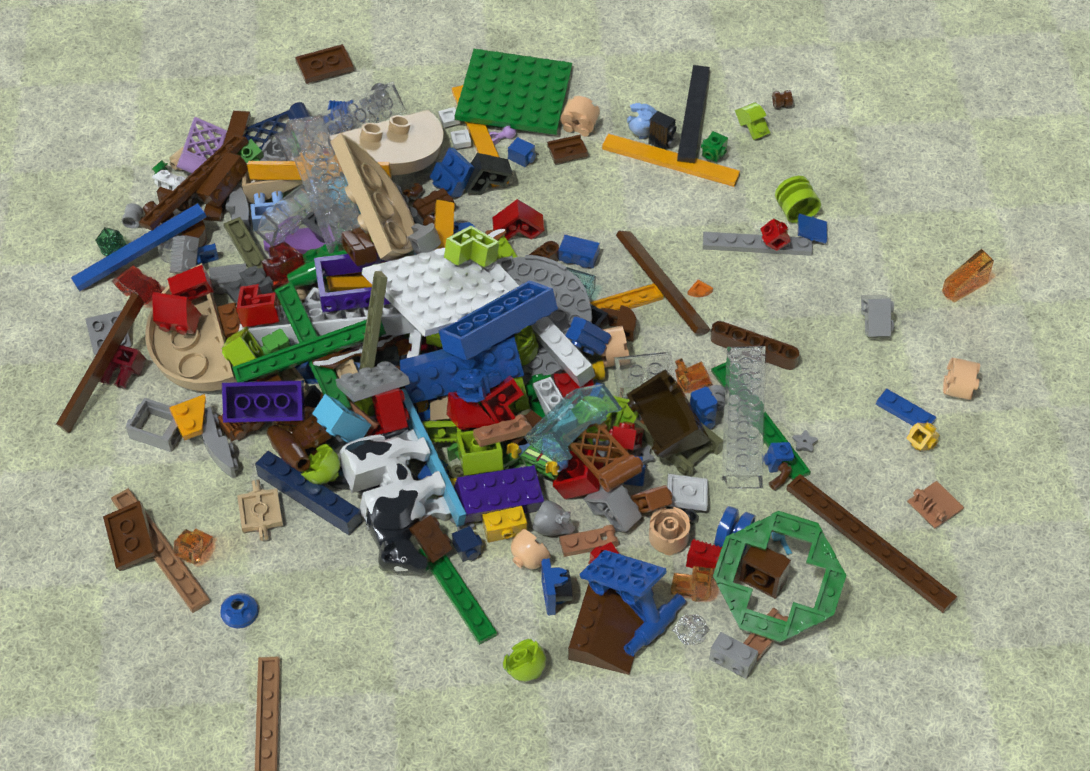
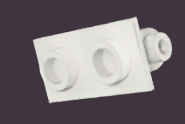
(166, 179)

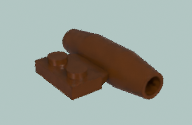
(292, 446)

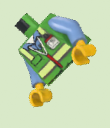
(531, 456)

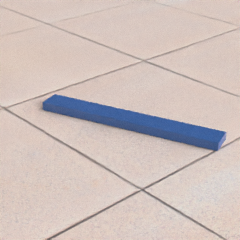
(138, 247)

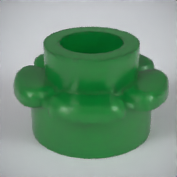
(160, 166)

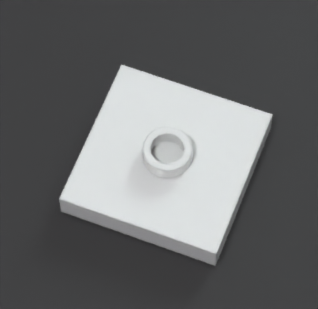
(688, 492)

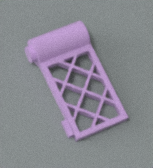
(191, 161)

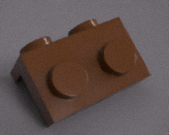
(431, 538)

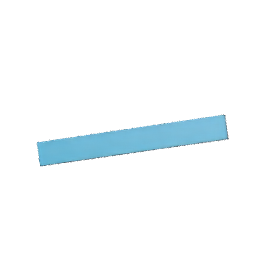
(434, 463)

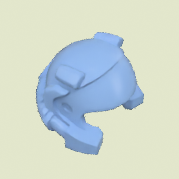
(640, 124)

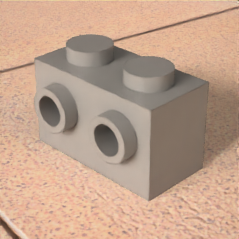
(733, 655)

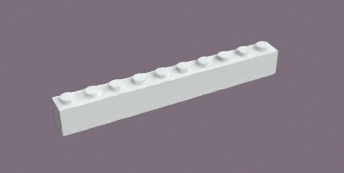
(550, 336)

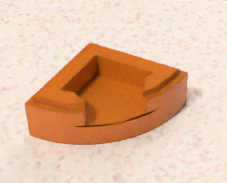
(699, 289)

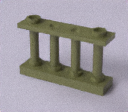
(684, 465)

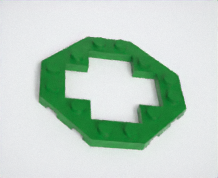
(800, 616)

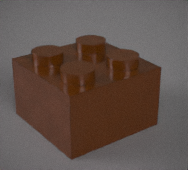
(765, 570)

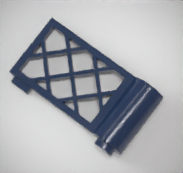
(296, 111)

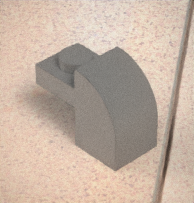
(424, 238)

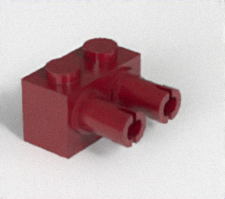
(128, 361)

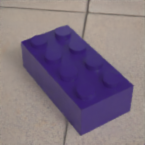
(263, 401)
(499, 491)

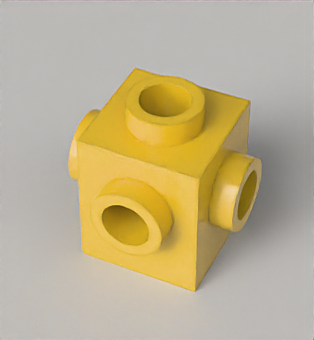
(918, 438)

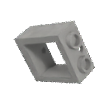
(141, 413)

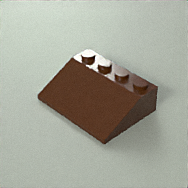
(603, 630)

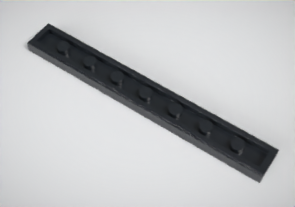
(693, 114)

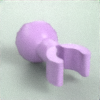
(506, 133)

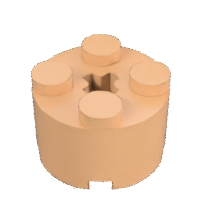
(580, 115)
(616, 346)
(961, 378)
(669, 530)

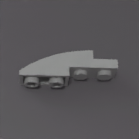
(238, 206)
(217, 445)

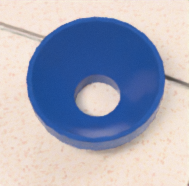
(242, 617)

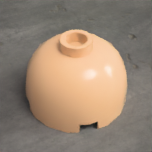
(528, 551)

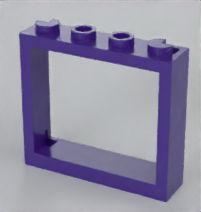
(342, 299)

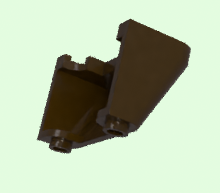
(667, 415)

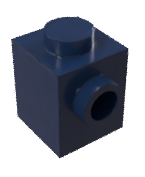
(467, 544)

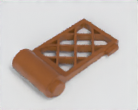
(618, 470)

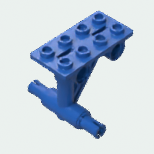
(634, 583)

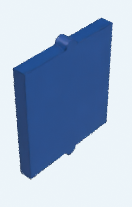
(812, 228)

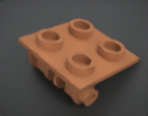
(935, 504)

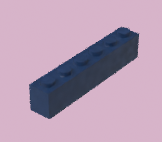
(312, 496)

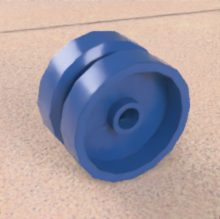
(730, 524)

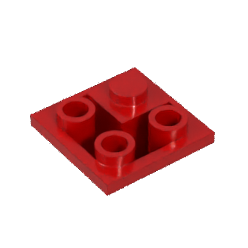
(466, 414)

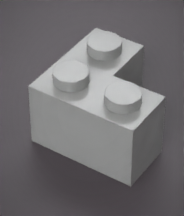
(877, 315)
(615, 506)

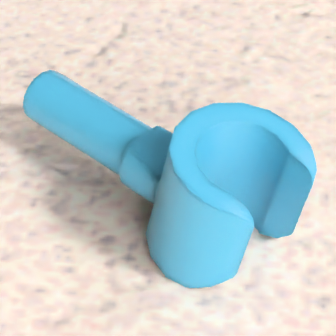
(778, 537)

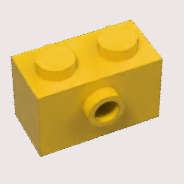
(504, 524)

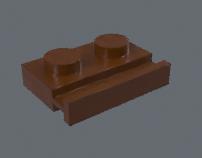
(567, 149)

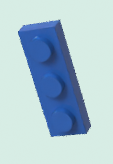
(903, 408)

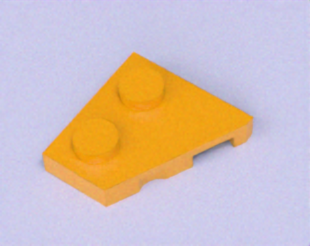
(189, 416)

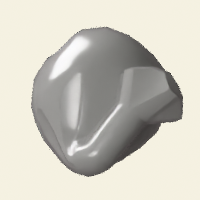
(552, 520)

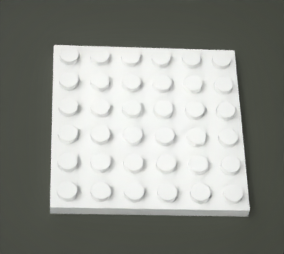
(434, 290)

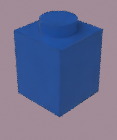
(521, 152)

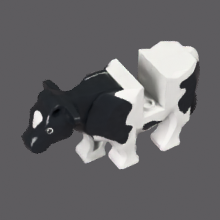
(399, 499)

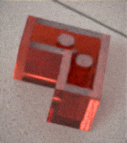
(282, 262)

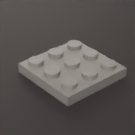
(372, 381)

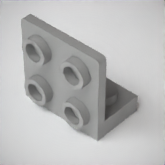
(100, 326)

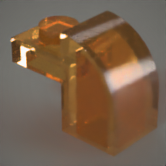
(692, 377)
(191, 545)
(697, 585)

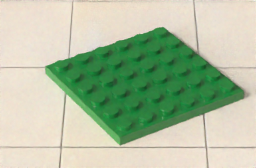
(514, 91)

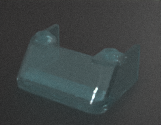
(570, 419)

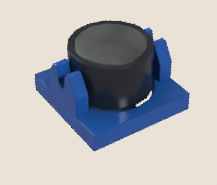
(555, 585)

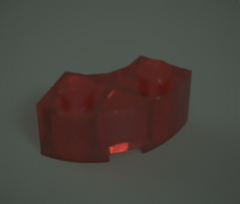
(134, 281)

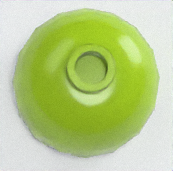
(323, 466)
(525, 661)

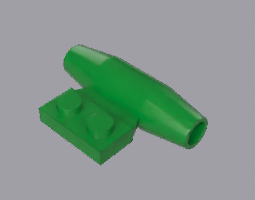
(306, 273)

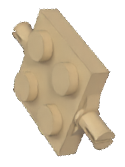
(259, 510)

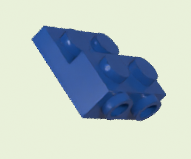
(452, 173)

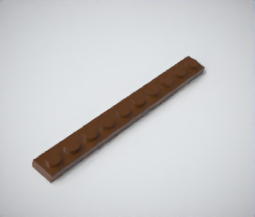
(872, 543)

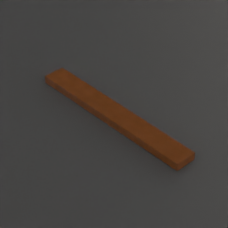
(237, 126)
(190, 184)
(663, 282)
(100, 363)

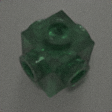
(110, 241)

